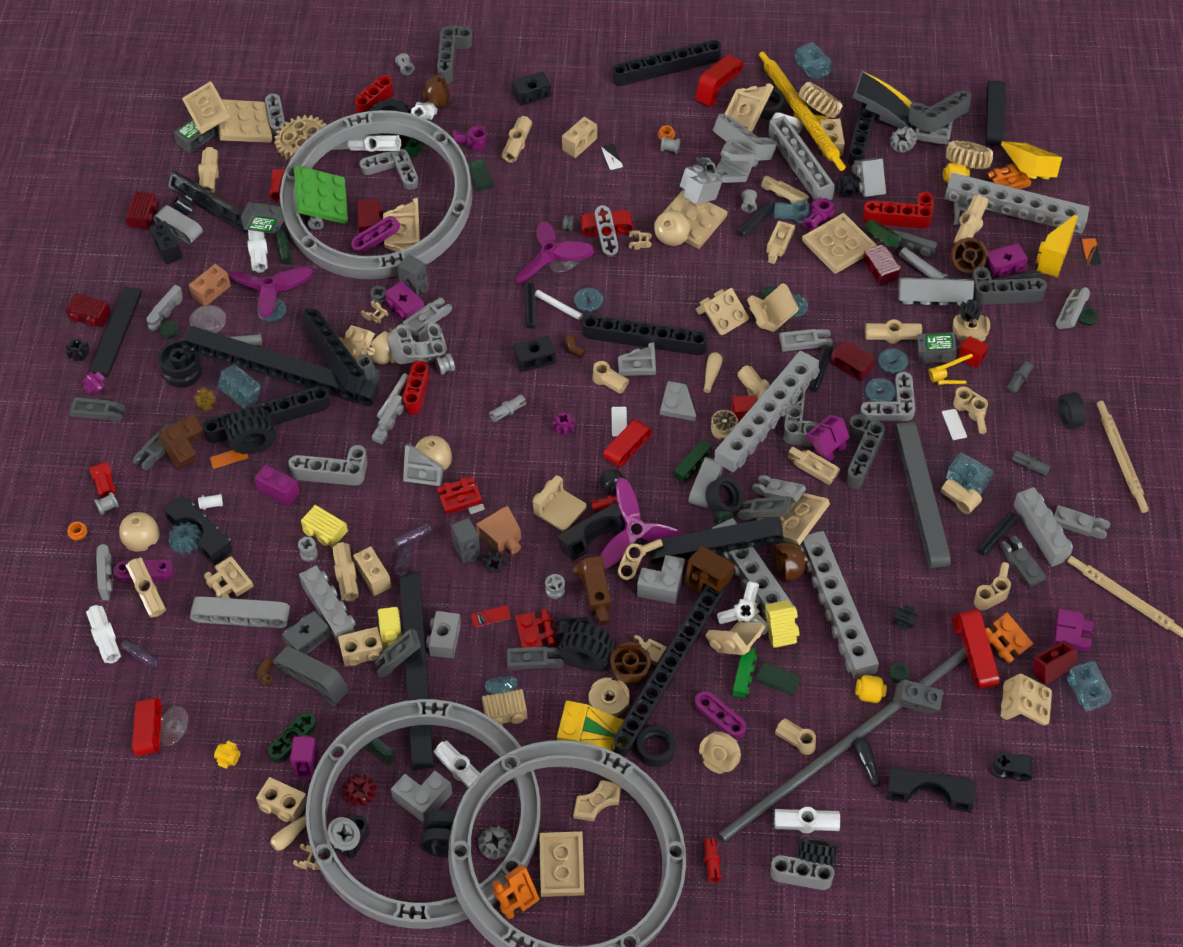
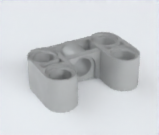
(406, 350)

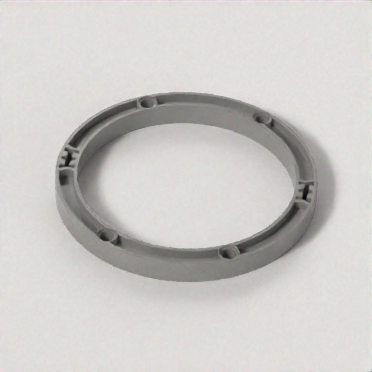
(376, 123)
(360, 734)
(580, 756)

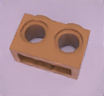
(209, 285)

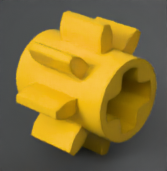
(227, 754)

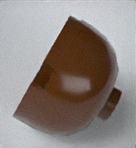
(436, 91)
(968, 254)
(789, 560)
(630, 662)

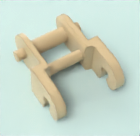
(640, 244)
(369, 316)
(305, 864)

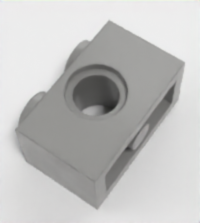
(444, 645)

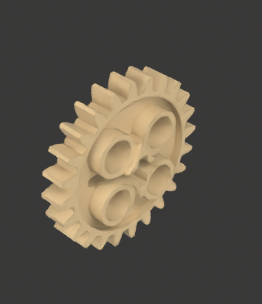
(295, 134)

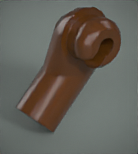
(571, 347)
(262, 672)

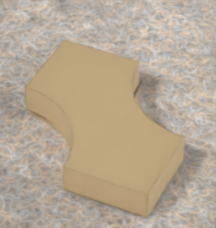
(590, 805)

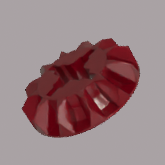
(358, 798)

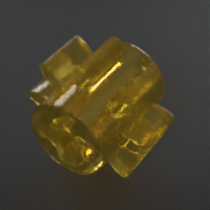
(204, 399)

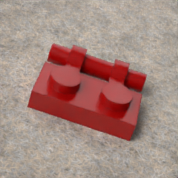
(459, 499)
(528, 629)

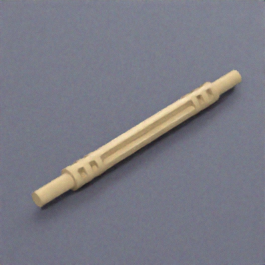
(1122, 457)
(1125, 595)

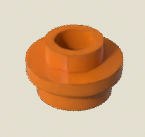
(666, 131)
(74, 527)

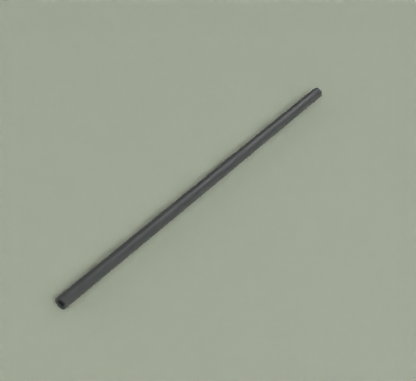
(835, 751)

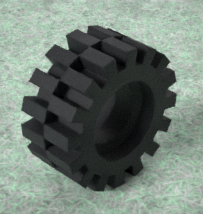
(817, 851)

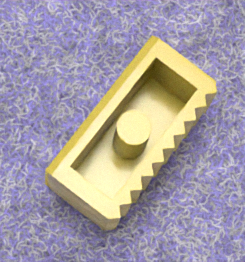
(323, 526)
(781, 623)
(389, 625)

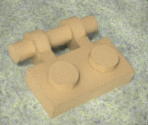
(232, 575)

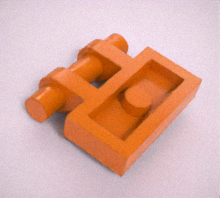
(1013, 177)
(1011, 635)
(522, 890)

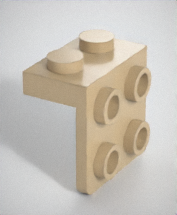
(774, 309)
(724, 311)
(557, 505)
(737, 640)
(1027, 698)

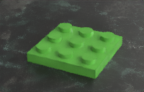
(320, 194)

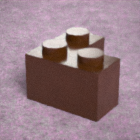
(177, 440)
(708, 569)

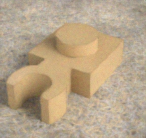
(655, 649)

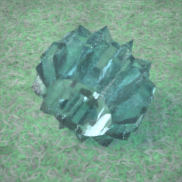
(185, 538)

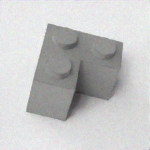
(871, 176)
(700, 185)
(662, 584)
(421, 798)

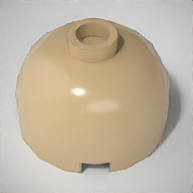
(672, 228)
(382, 350)
(437, 449)
(138, 531)

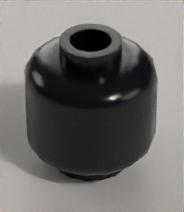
(609, 479)

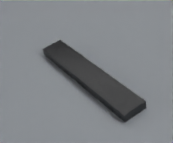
(207, 200)
(116, 331)

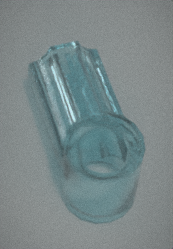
(796, 211)

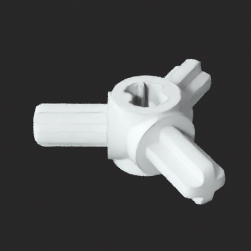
(736, 613)

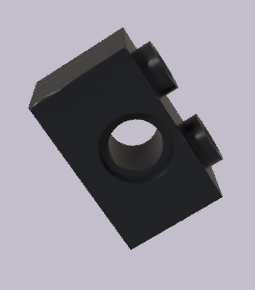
(531, 88)
(165, 242)
(534, 353)

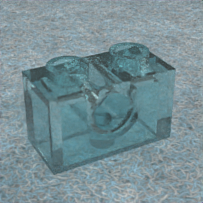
(813, 61)
(979, 474)

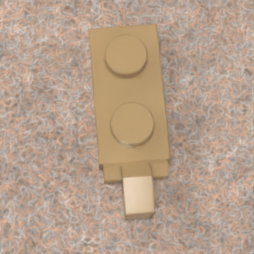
(783, 190)
(779, 240)
(814, 465)

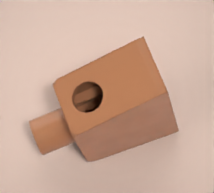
(500, 531)

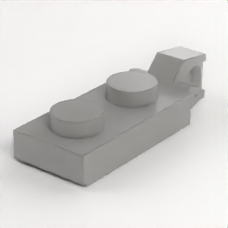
(388, 419)

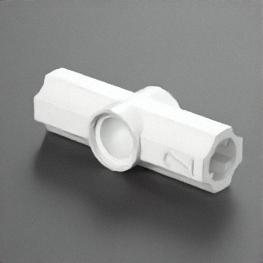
(424, 110)
(383, 143)
(257, 250)
(103, 634)
(452, 760)
(794, 820)

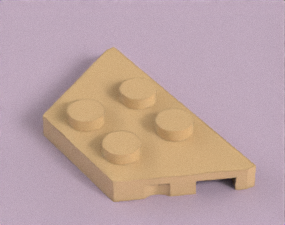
(748, 105)
(409, 227)

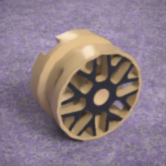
(723, 423)

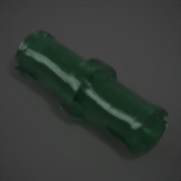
(283, 247)

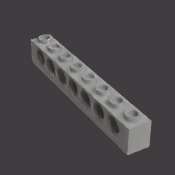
(1016, 202)
(758, 420)
(858, 665)

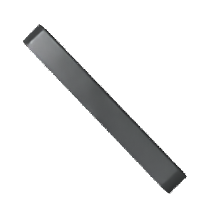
(922, 495)

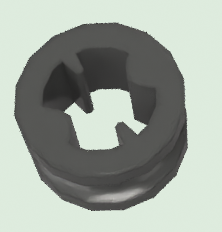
(568, 222)
(378, 290)

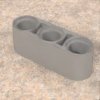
(180, 225)
(708, 472)
(791, 876)

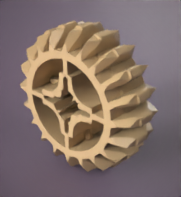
(820, 100)
(969, 154)

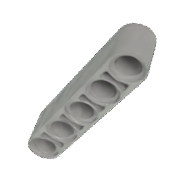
(240, 612)

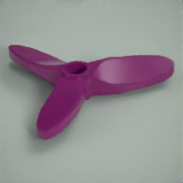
(553, 251)
(272, 285)
(630, 512)

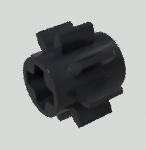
(847, 186)
(183, 204)
(970, 310)
(77, 350)
(497, 557)
(905, 617)

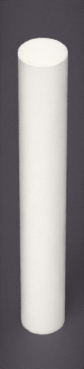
(550, 300)
(396, 391)

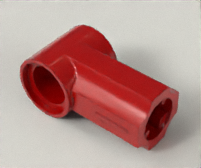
(277, 176)
(103, 477)

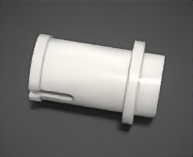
(210, 501)

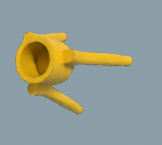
(939, 373)

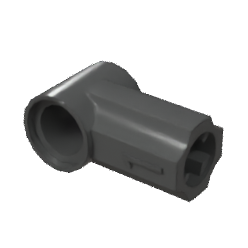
(367, 365)

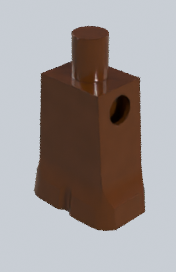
(596, 589)

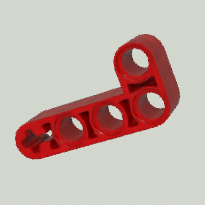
(716, 78)
(901, 214)
(977, 648)

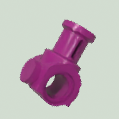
(474, 137)
(821, 212)

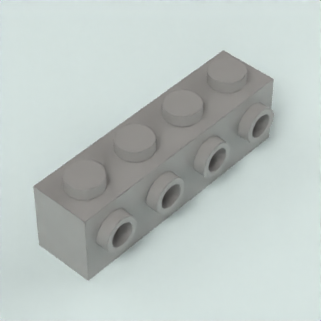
(935, 290)
(1043, 526)
(326, 603)

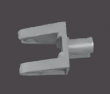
(735, 163)

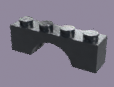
(576, 540)
(213, 544)
(957, 792)

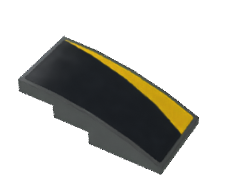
(883, 100)

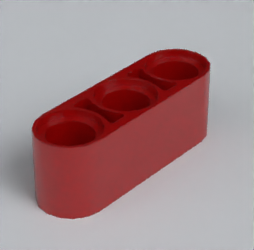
(378, 91)
(621, 220)
(416, 387)
(627, 443)
(147, 726)

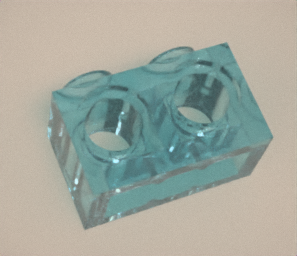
(239, 386)
(1092, 684)

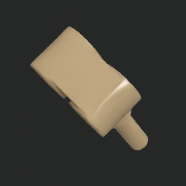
(977, 406)
(634, 563)
(991, 592)

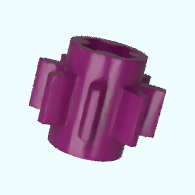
(93, 382)
(563, 423)

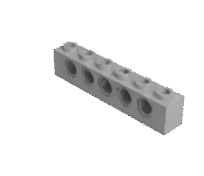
(800, 159)
(753, 563)

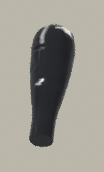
(865, 755)

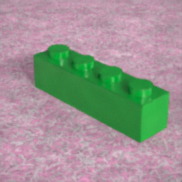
(743, 674)

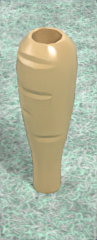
(712, 368)
(288, 834)

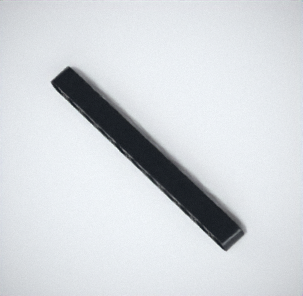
(273, 364)
(416, 668)
(665, 672)

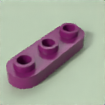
(369, 238)
(152, 566)
(717, 707)

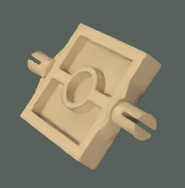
(358, 341)

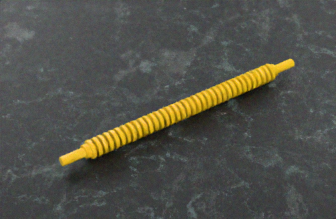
(802, 111)

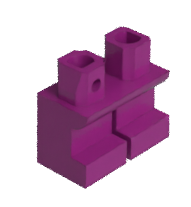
(829, 436)
(1070, 626)

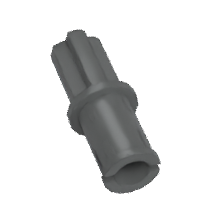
(706, 163)
(1020, 377)
(1031, 463)

